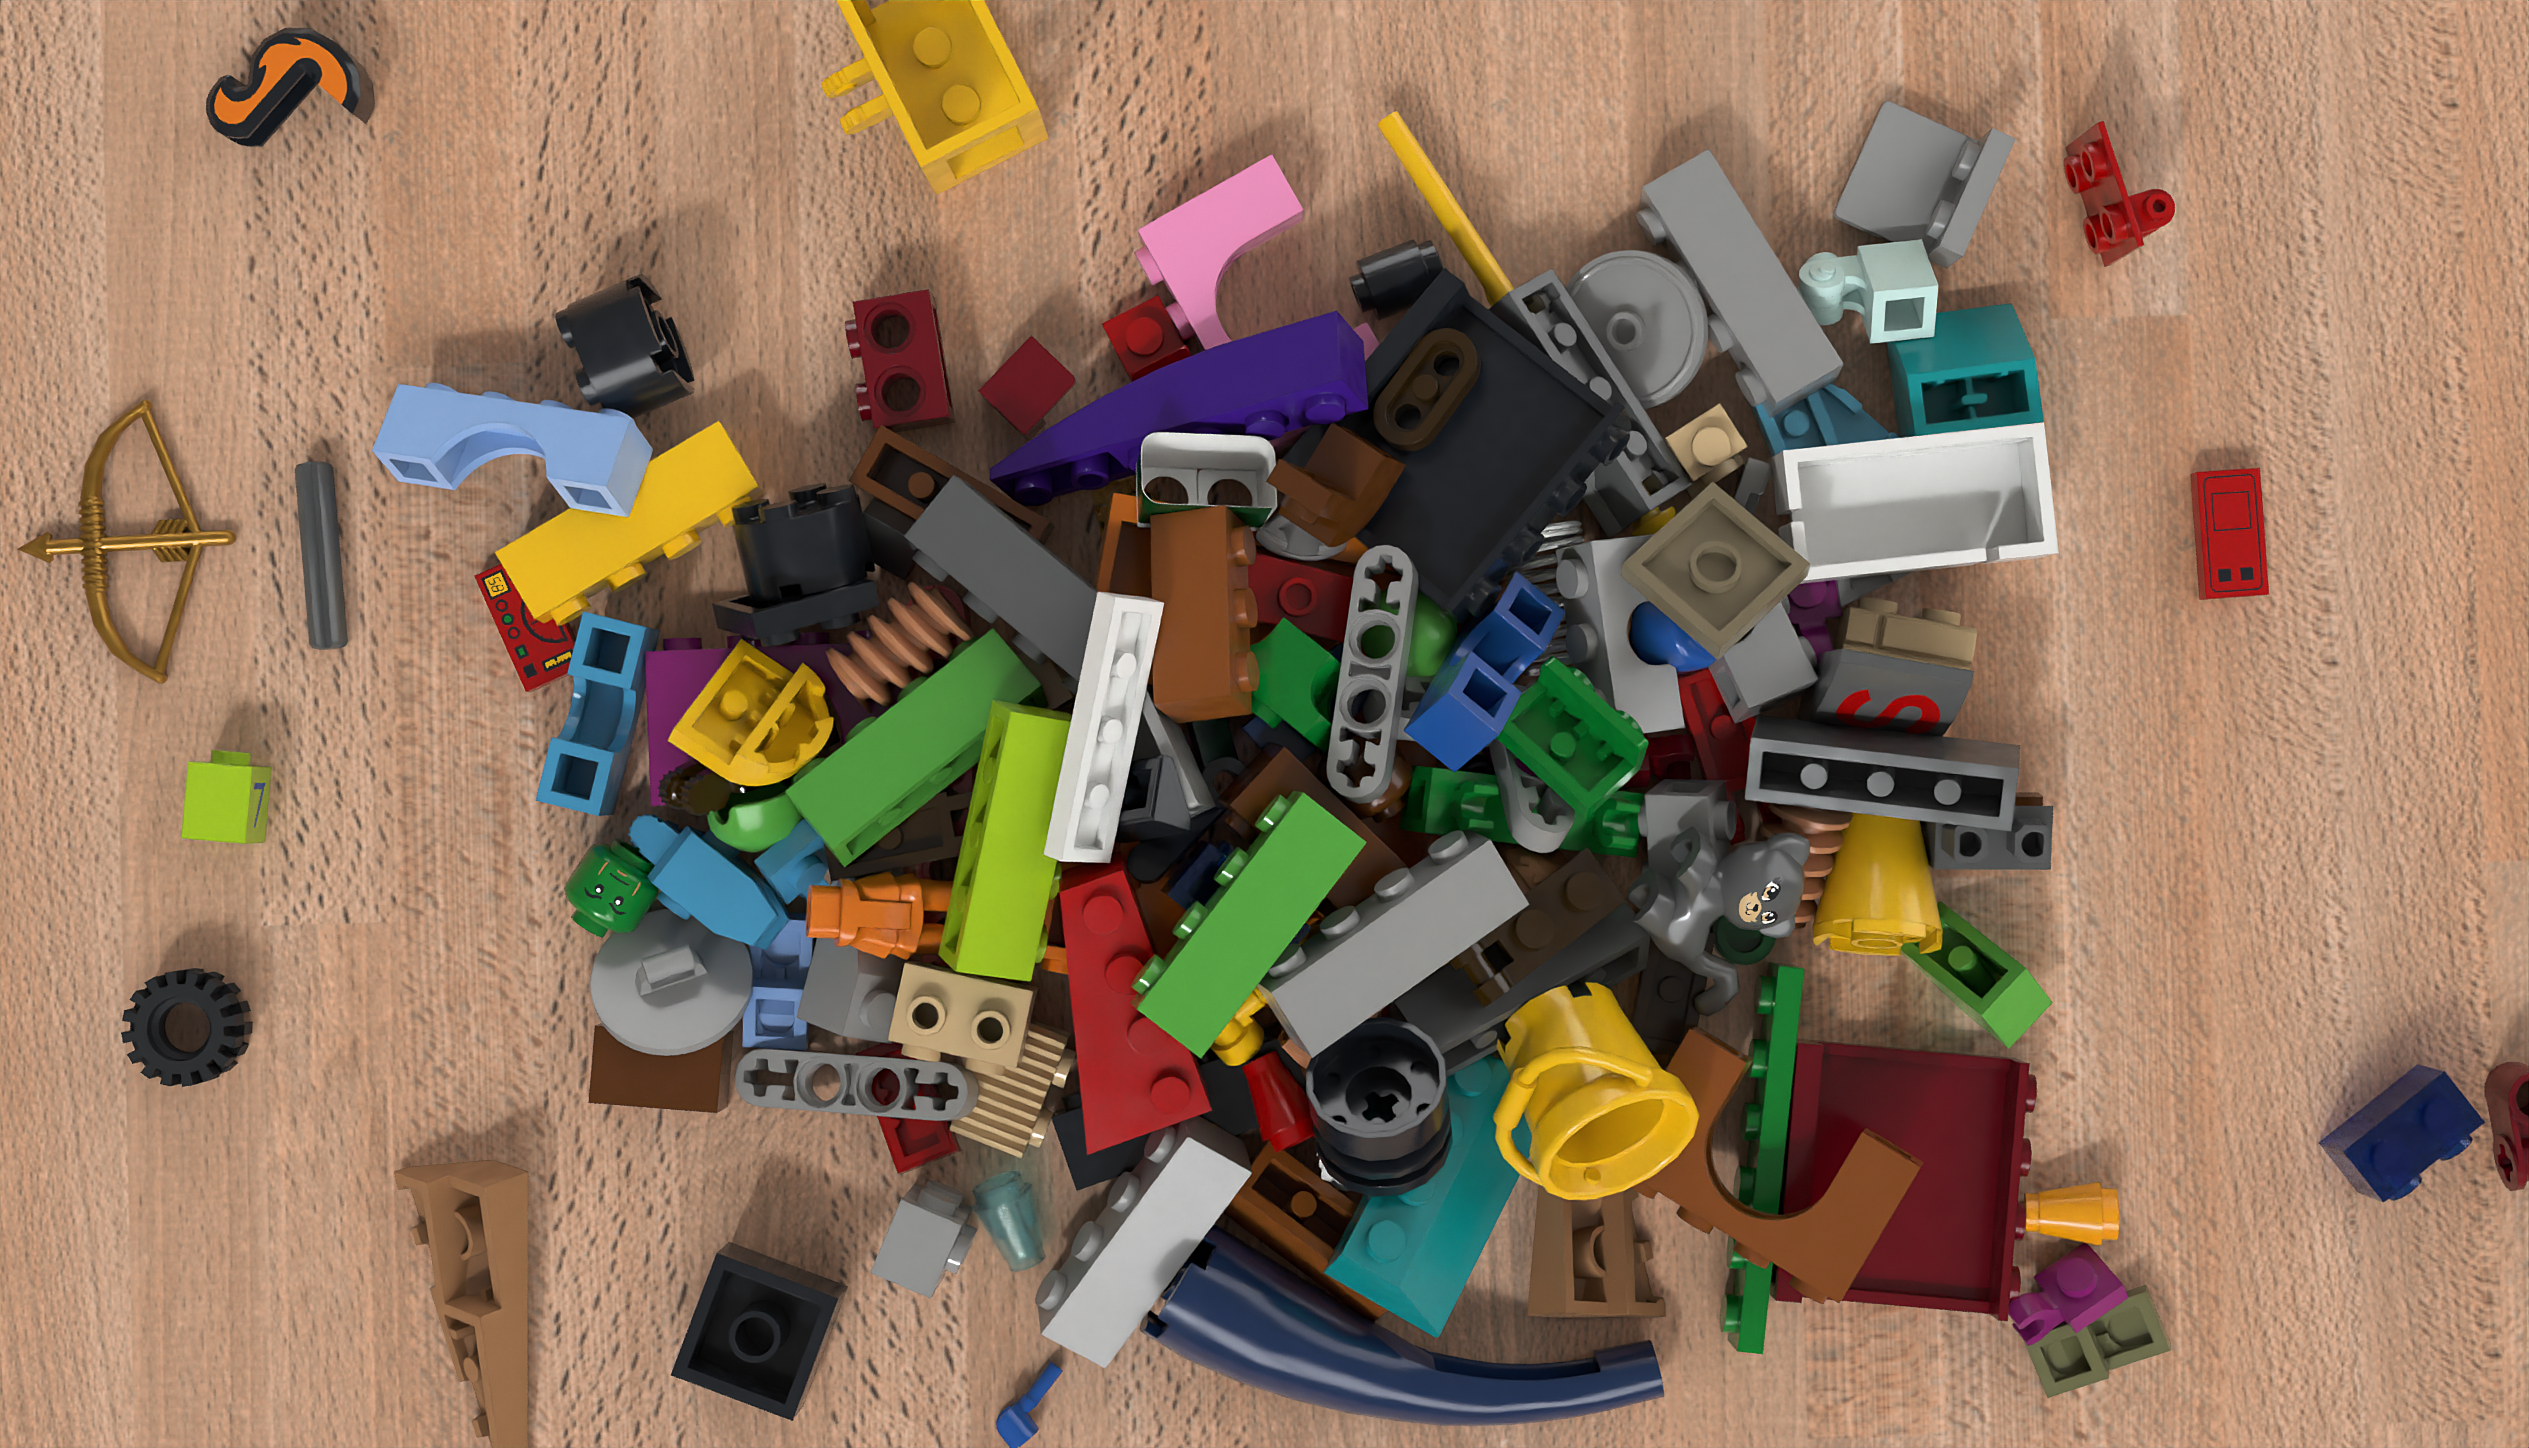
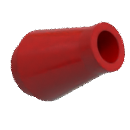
(1278, 1102)

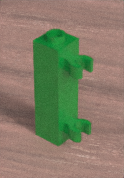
(1471, 801)

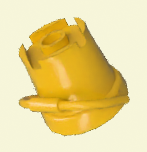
(1590, 1097)

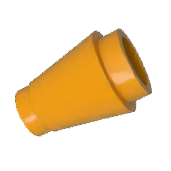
(2074, 1213)

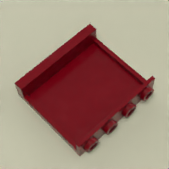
(1962, 1211)

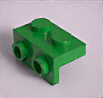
(1574, 738)

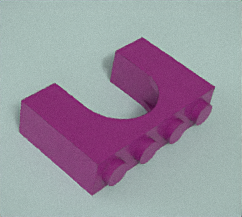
(684, 670)

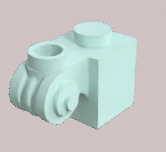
(1884, 282)

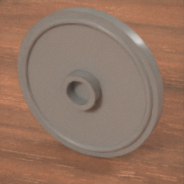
(1645, 320)
(670, 985)

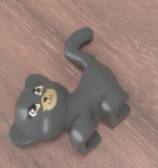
(1752, 887)

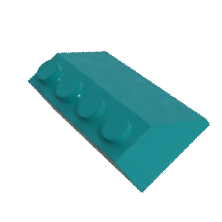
(1423, 1244)

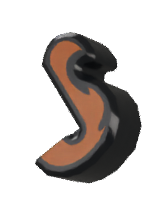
(279, 80)

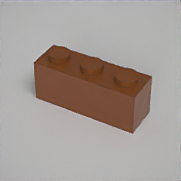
(1204, 630)
(1298, 1220)

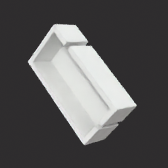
(1917, 502)

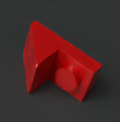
(1145, 338)

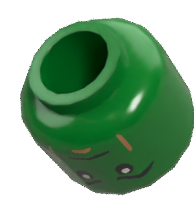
(611, 888)

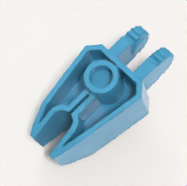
(709, 881)

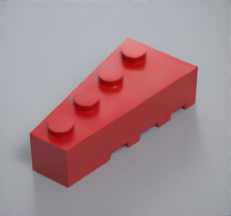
(1128, 1066)

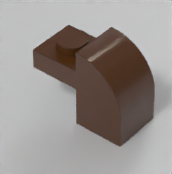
(1337, 487)

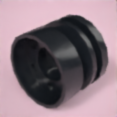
(1380, 1108)

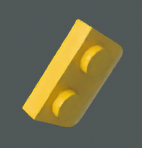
(755, 720)

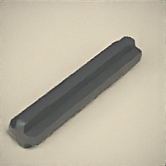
(321, 555)

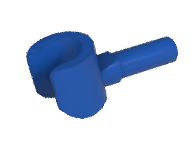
(1014, 1421)

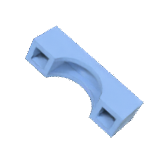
(444, 435)

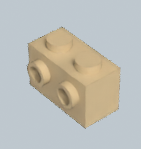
(962, 1017)

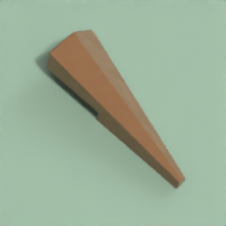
(479, 1256)
(1590, 1260)

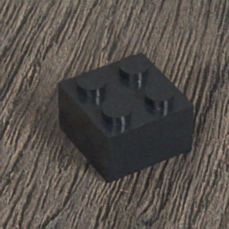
(759, 1330)

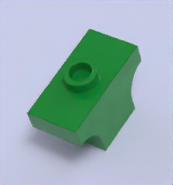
(1295, 683)

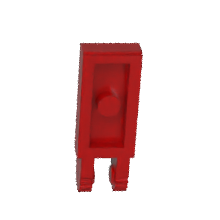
(1717, 741)

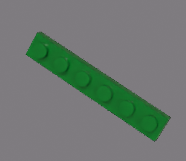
(1765, 1127)

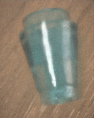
(1010, 1218)

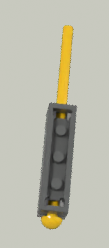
(1546, 316)

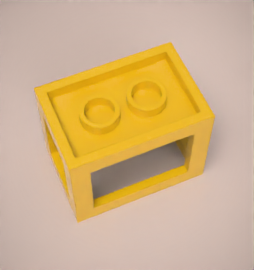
(943, 81)

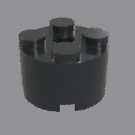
(626, 349)
(802, 543)

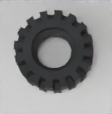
(149, 1033)

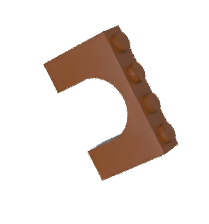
(1817, 1244)

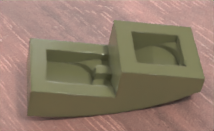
(2114, 1340)

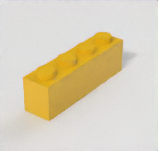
(589, 550)

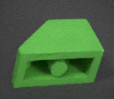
(1981, 979)

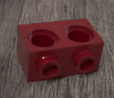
(917, 359)

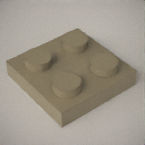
(1715, 570)

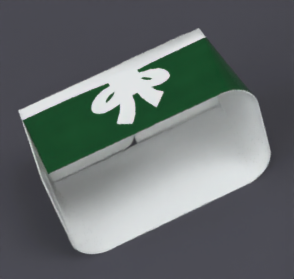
(1221, 457)

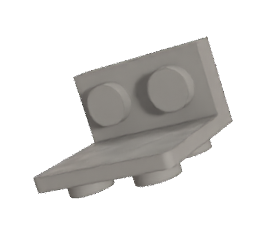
(1922, 182)

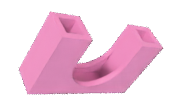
(1206, 236)

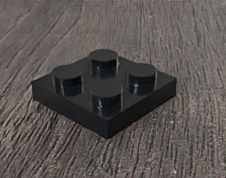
(779, 620)

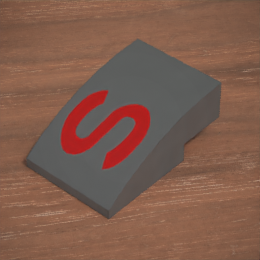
(1884, 693)

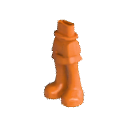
(880, 914)

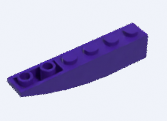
(1242, 387)

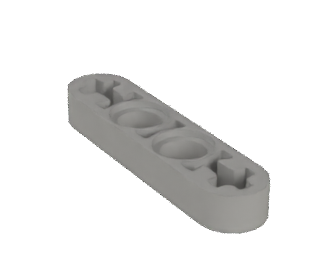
(1364, 673)
(856, 1082)

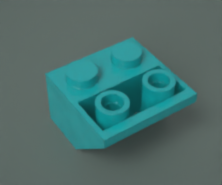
(1967, 375)

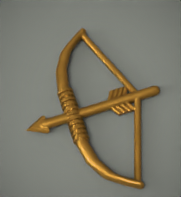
(166, 541)

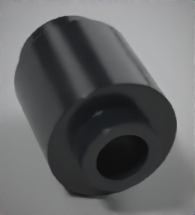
(1395, 278)

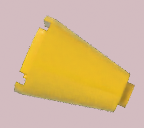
(1879, 890)

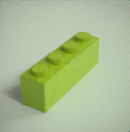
(1001, 869)

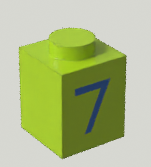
(226, 799)

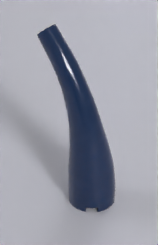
(1287, 1337)

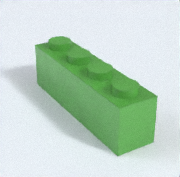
(911, 749)
(1246, 922)

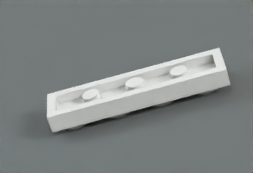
(1103, 728)

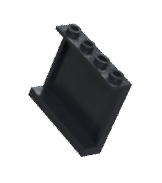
(1498, 464)

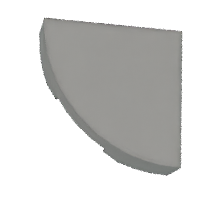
(1751, 483)
(1292, 542)

